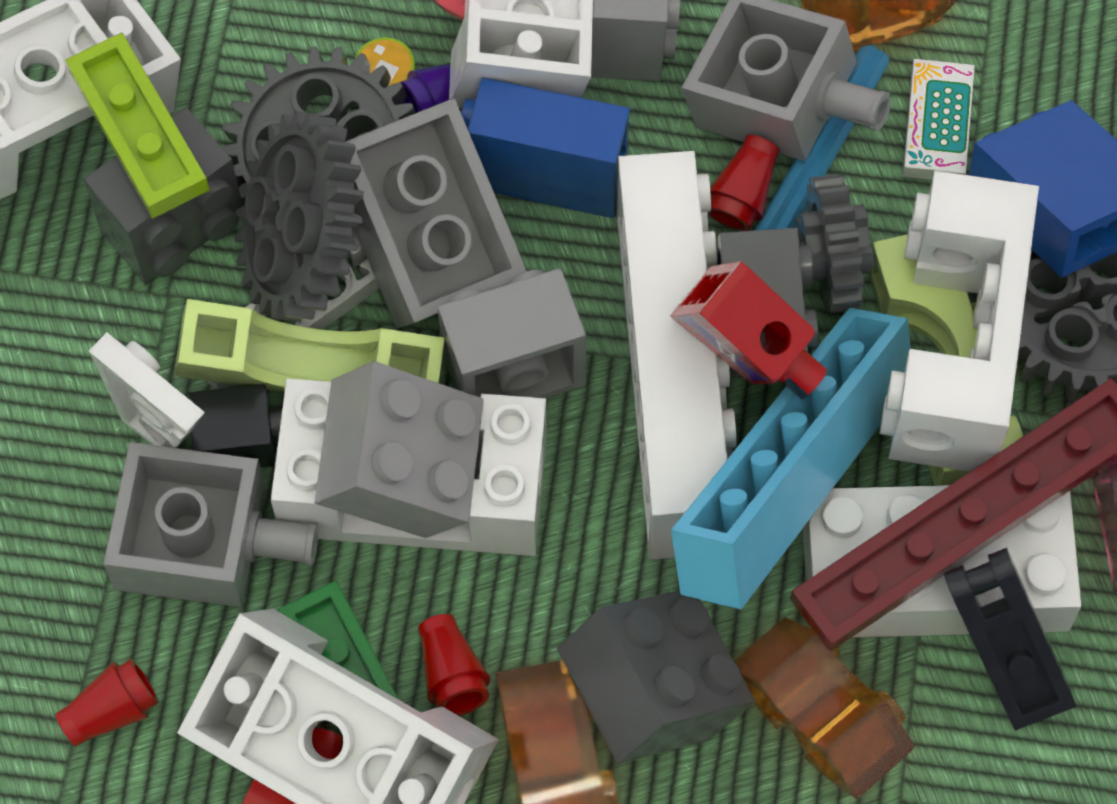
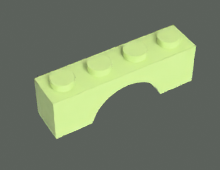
(935, 312)
(250, 349)

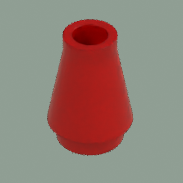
(744, 184)
(451, 667)
(108, 703)

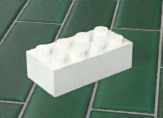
(1039, 547)

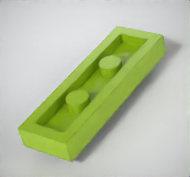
(137, 125)

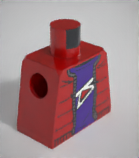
(731, 311)

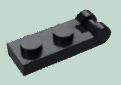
(1011, 641)

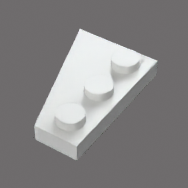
(142, 395)

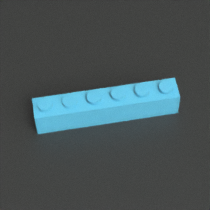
(788, 463)

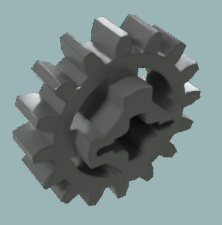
(837, 242)

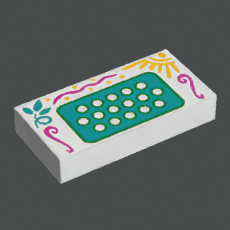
(938, 118)

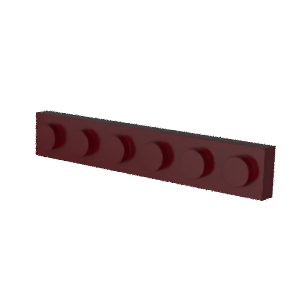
(961, 519)

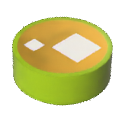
(391, 54)

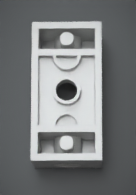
(48, 36)
(524, 45)
(974, 240)
(504, 486)
(275, 689)

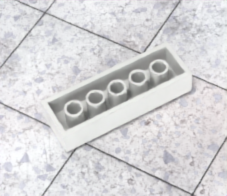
(675, 378)

